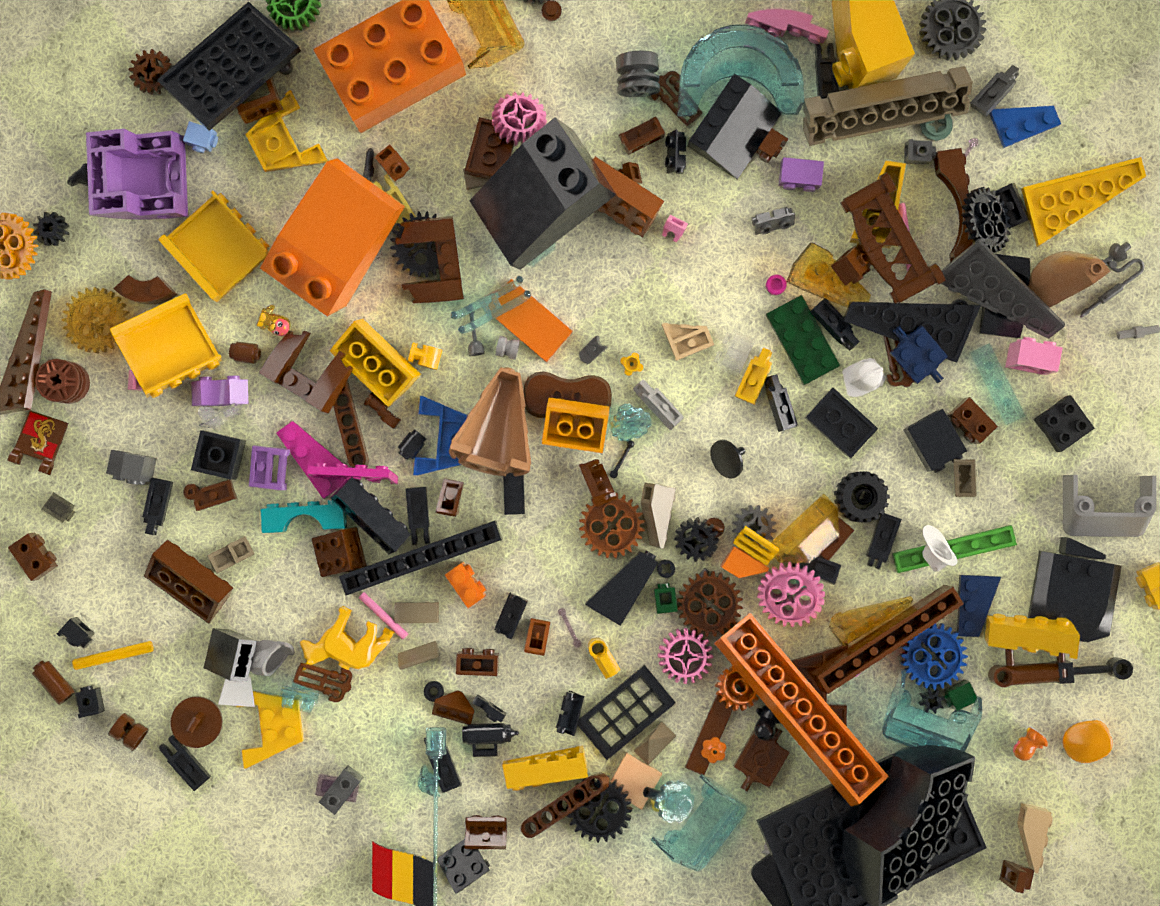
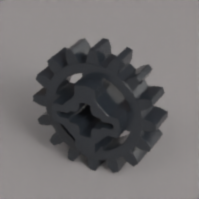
(691, 545)

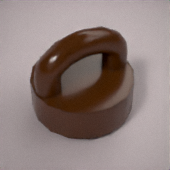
(718, 525)

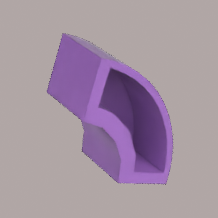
(219, 392)

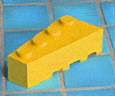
(1032, 634)

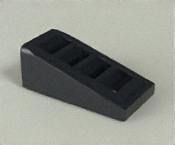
(1073, 547)

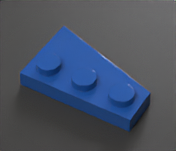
(1022, 123)

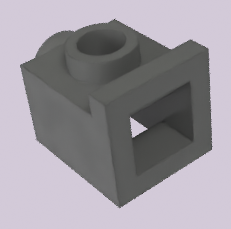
(912, 153)

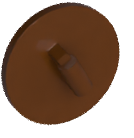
(196, 722)

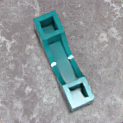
(278, 519)

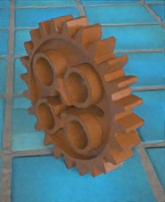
(626, 536)

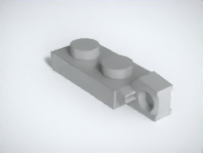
(658, 404)

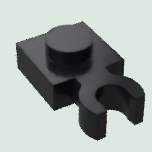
(493, 712)

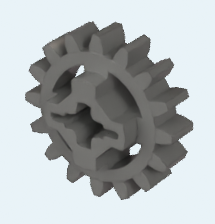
(756, 516)

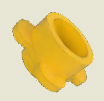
(625, 361)

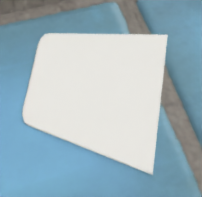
(237, 693)

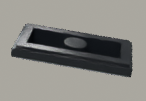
(1014, 204)

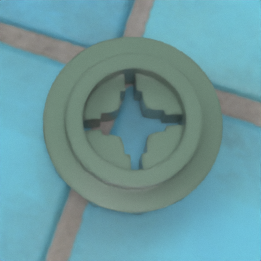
(942, 132)

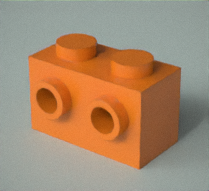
(466, 585)

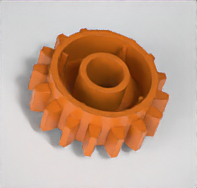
(730, 694)

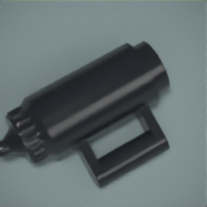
(487, 734)

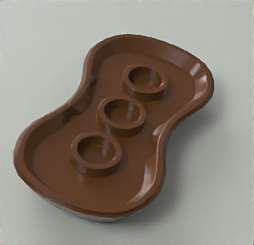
(543, 385)

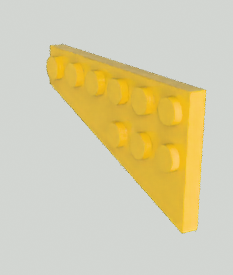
(1067, 199)

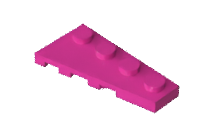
(307, 453)
(375, 475)

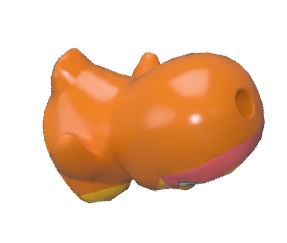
(1026, 745)

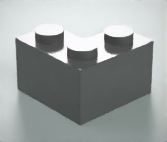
(130, 466)

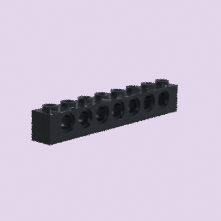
(420, 557)

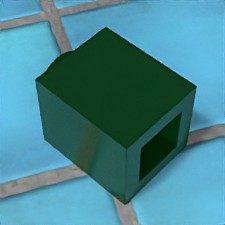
(960, 695)

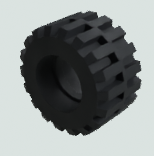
(878, 491)

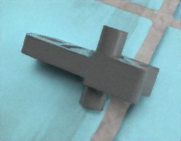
(592, 350)

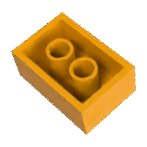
(575, 425)

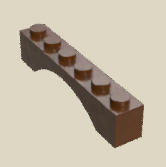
(951, 171)

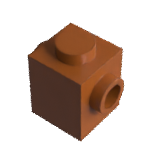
(392, 163)

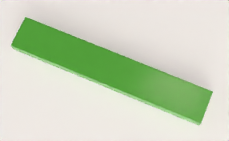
(961, 547)

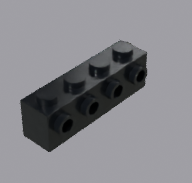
(371, 515)

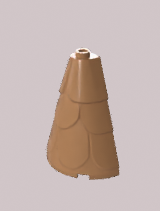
(1065, 275)
(496, 429)

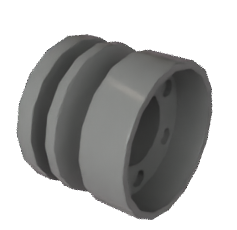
(637, 73)

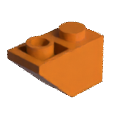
(741, 564)

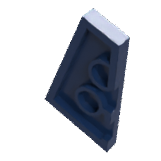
(977, 595)

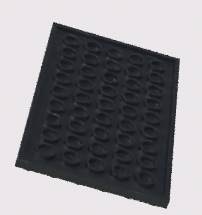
(809, 843)

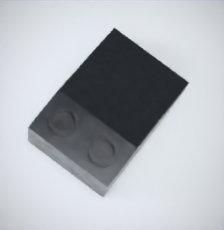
(541, 193)

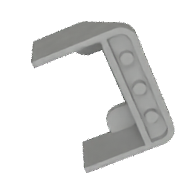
(1081, 519)

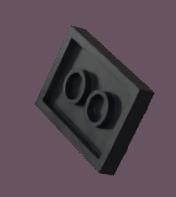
(841, 423)

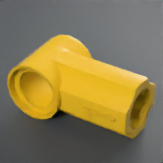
(604, 658)

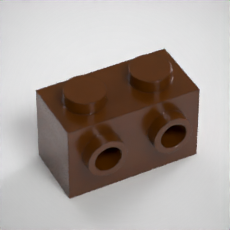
(972, 421)
(33, 556)
(477, 663)

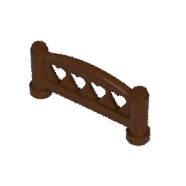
(877, 197)

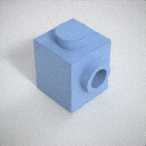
(200, 138)

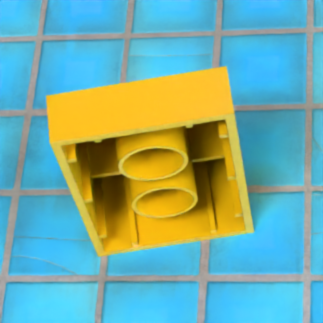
(869, 42)

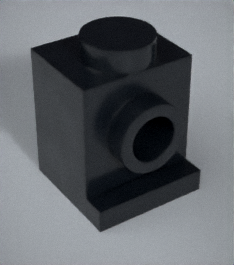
(76, 633)
(96, 701)

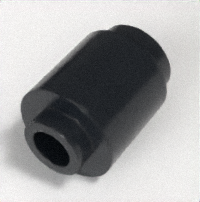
(411, 444)

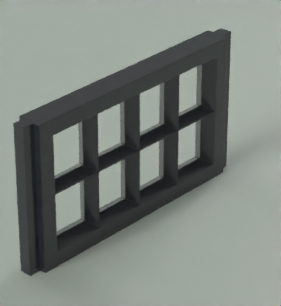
(655, 688)

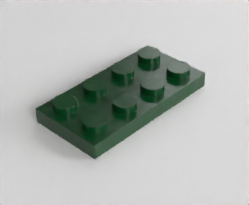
(802, 340)

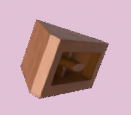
(537, 637)

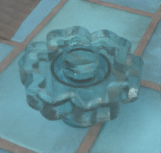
(630, 423)
(674, 801)

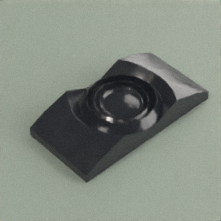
(997, 323)

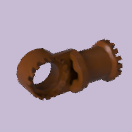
(381, 409)

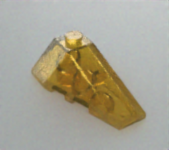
(815, 275)
(859, 621)

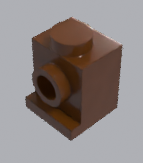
(771, 145)

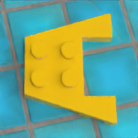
(276, 146)
(279, 728)

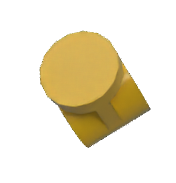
(427, 356)

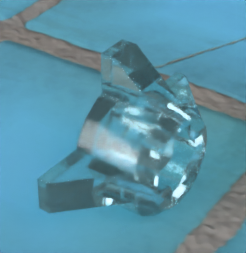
(426, 781)

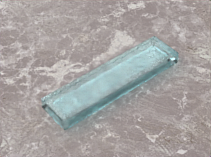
(997, 384)

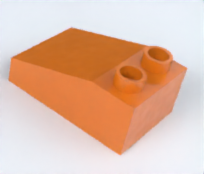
(332, 237)

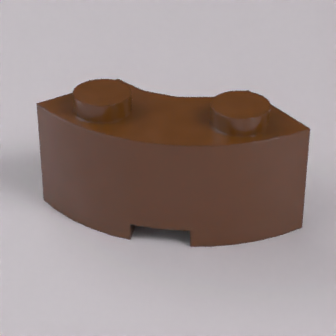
(145, 292)

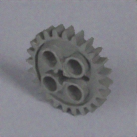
(970, 25)

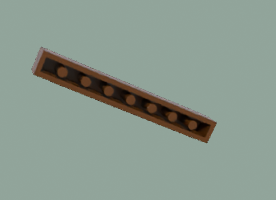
(886, 638)

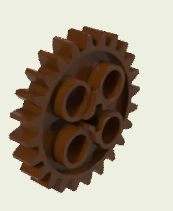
(698, 618)

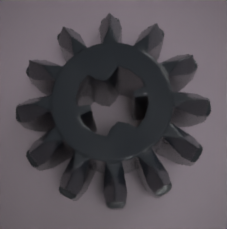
(58, 225)

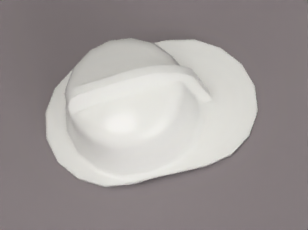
(863, 377)
(937, 551)

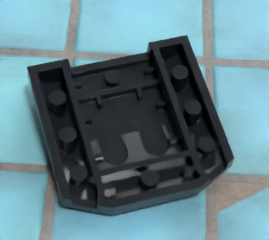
(1077, 591)

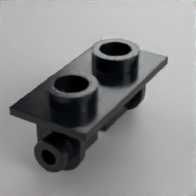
(674, 161)
(569, 719)

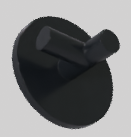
(727, 458)

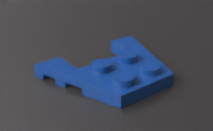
(449, 425)

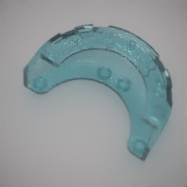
(750, 55)

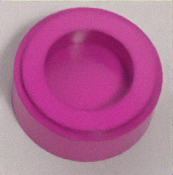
(776, 284)

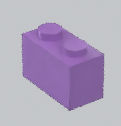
(801, 174)

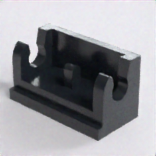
(510, 615)

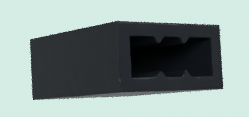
(935, 441)
(230, 654)

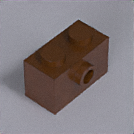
(852, 265)

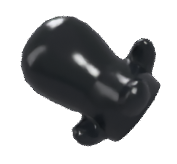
(766, 724)

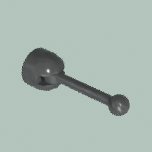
(475, 347)

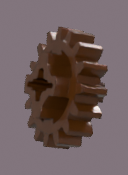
(145, 65)

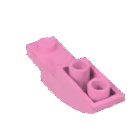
(779, 20)

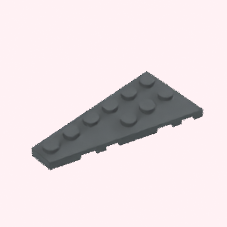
(993, 285)

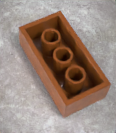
(632, 205)

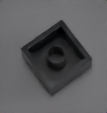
(218, 455)

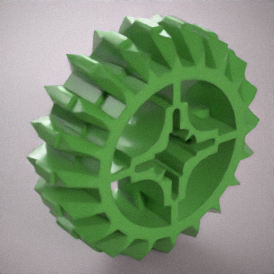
(298, 18)

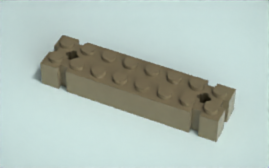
(887, 105)

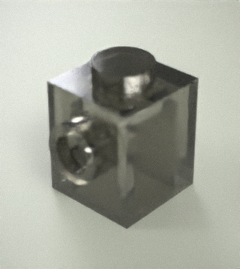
(58, 508)

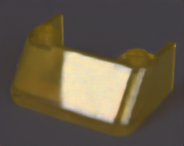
(493, 29)

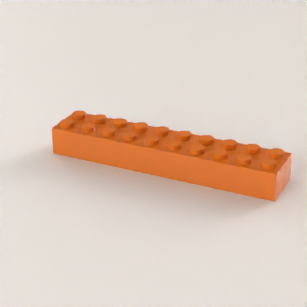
(801, 710)

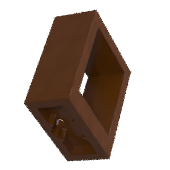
(262, 106)

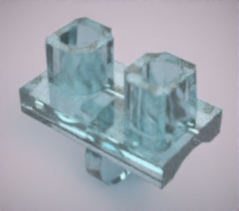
(308, 698)

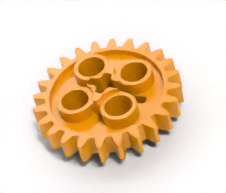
(15, 246)

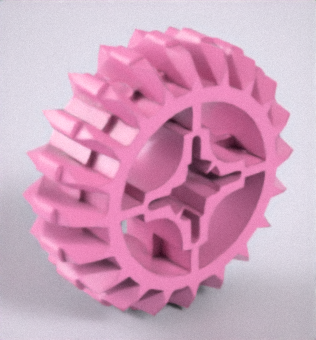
(509, 124)
(675, 655)

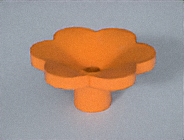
(711, 745)

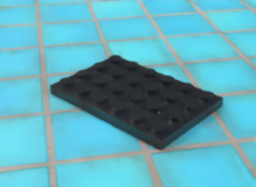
(229, 66)

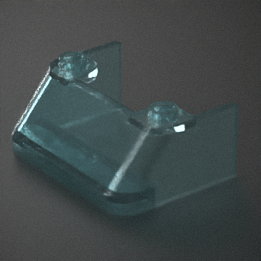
(917, 728)
(705, 829)

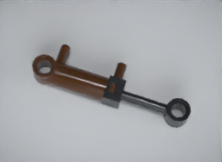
(1052, 672)

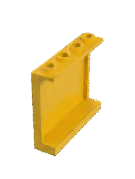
(216, 246)
(166, 346)

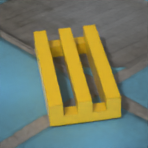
(753, 547)

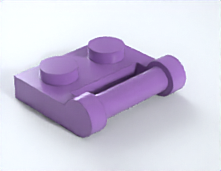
(262, 467)

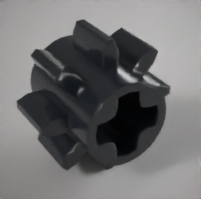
(932, 706)

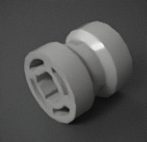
(507, 347)

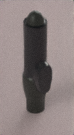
(369, 168)

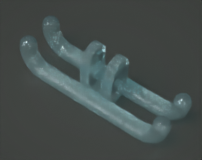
(491, 306)

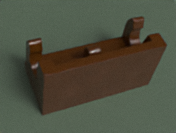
(642, 135)
(597, 482)

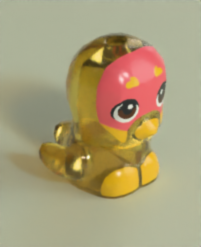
(273, 322)

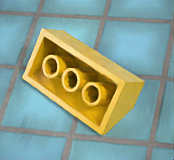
(375, 362)

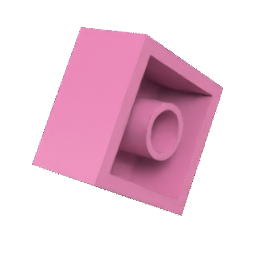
(1033, 356)

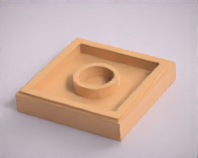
(635, 777)

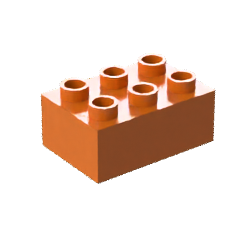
(390, 62)

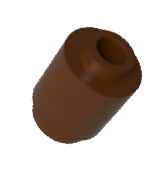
(245, 352)

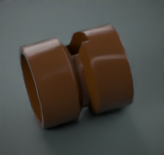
(135, 734)

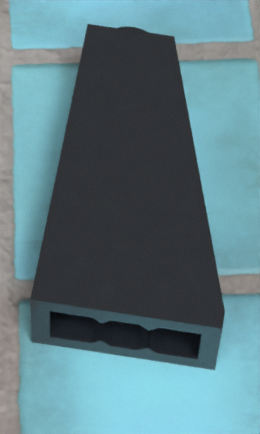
(621, 591)

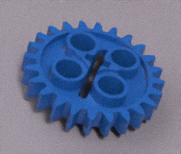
(921, 669)

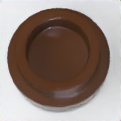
(551, 10)

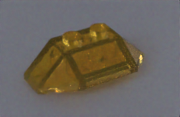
(808, 533)

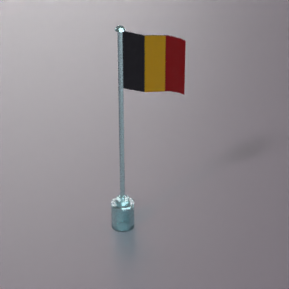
(403, 874)

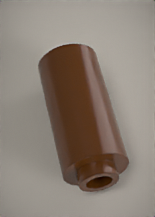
(53, 682)

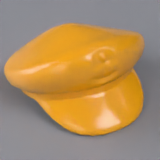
(1087, 741)

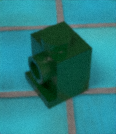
(665, 606)

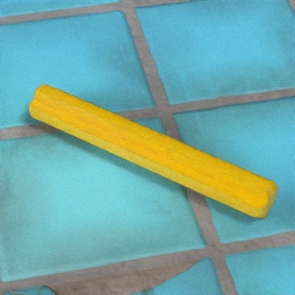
(112, 655)

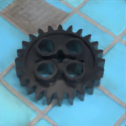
(986, 218)
(409, 261)
(614, 817)

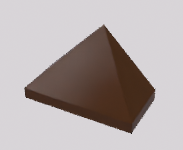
(454, 707)

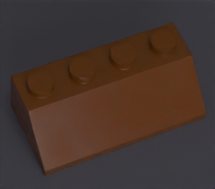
(187, 581)

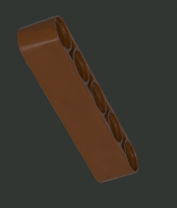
(353, 429)
(556, 809)

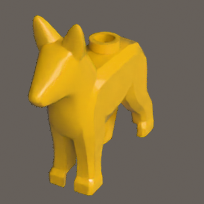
(343, 648)

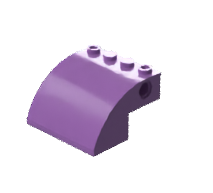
(136, 175)

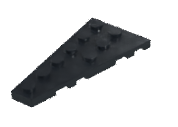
(944, 322)

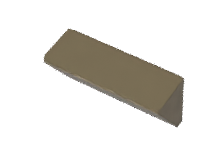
(418, 655)

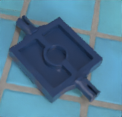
(918, 354)

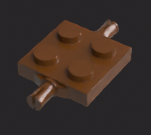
(761, 760)

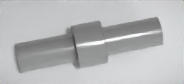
(1138, 332)

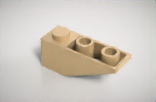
(1033, 829)

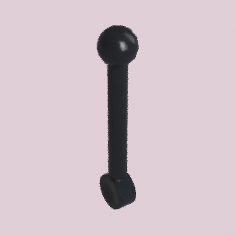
(630, 444)

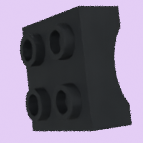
(1064, 423)

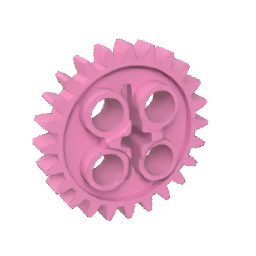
(801, 609)

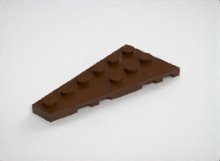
(20, 375)

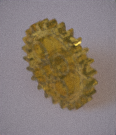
(77, 320)

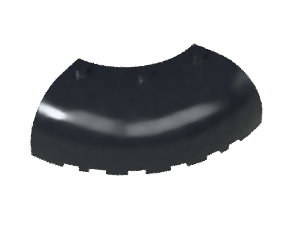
(907, 821)

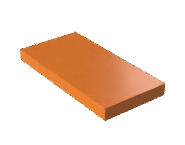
(534, 325)

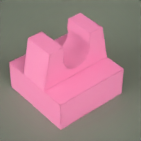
(676, 226)

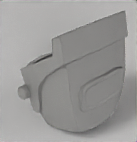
(269, 656)

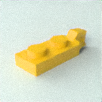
(754, 377)

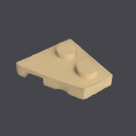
(687, 339)

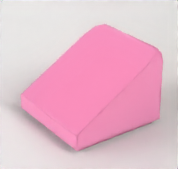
(132, 382)

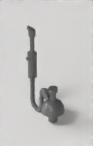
(1117, 254)

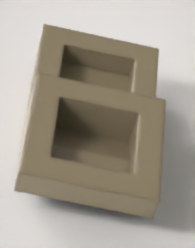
(230, 555)
(417, 612)

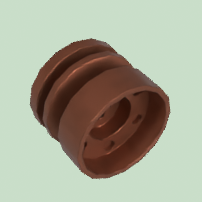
(74, 381)

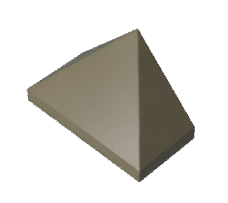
(965, 477)
(654, 743)

